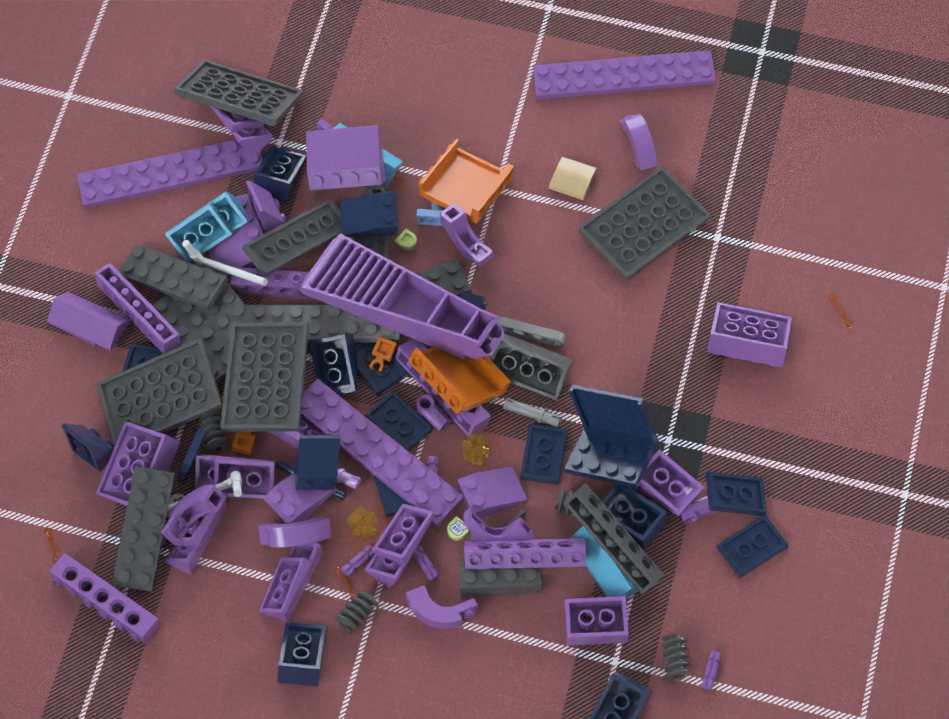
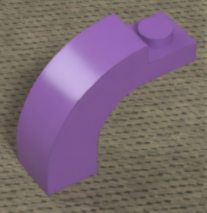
(640, 140)
(463, 237)
(194, 505)
(482, 532)
(296, 533)
(437, 615)

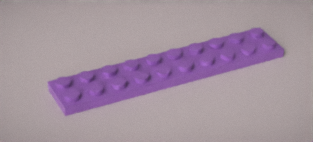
(624, 74)
(166, 173)
(379, 452)

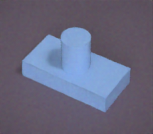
(430, 217)

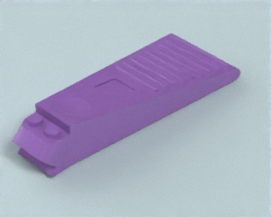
(400, 300)

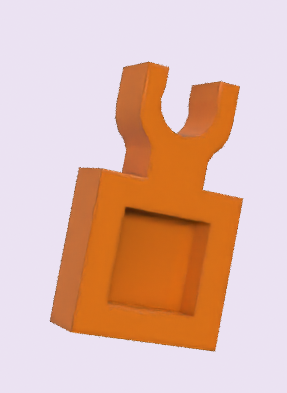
(383, 351)
(244, 442)

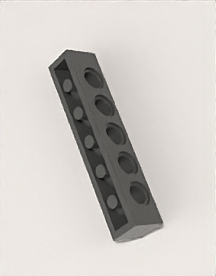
(613, 538)

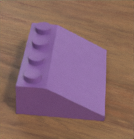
(345, 157)
(230, 249)
(749, 334)
(134, 448)

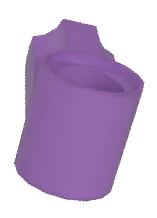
(433, 414)
(695, 510)

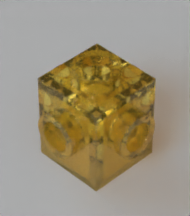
(475, 448)
(363, 523)

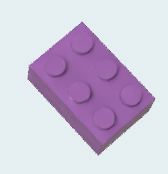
(596, 620)

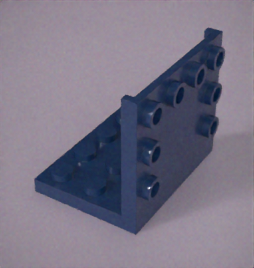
(615, 437)

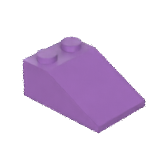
(265, 207)
(668, 484)
(491, 491)
(295, 504)

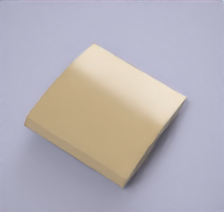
(572, 178)

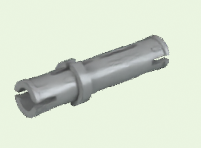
(540, 415)

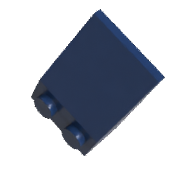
(279, 172)
(370, 215)
(335, 362)
(88, 445)
(317, 462)
(636, 514)
(301, 654)
(622, 699)

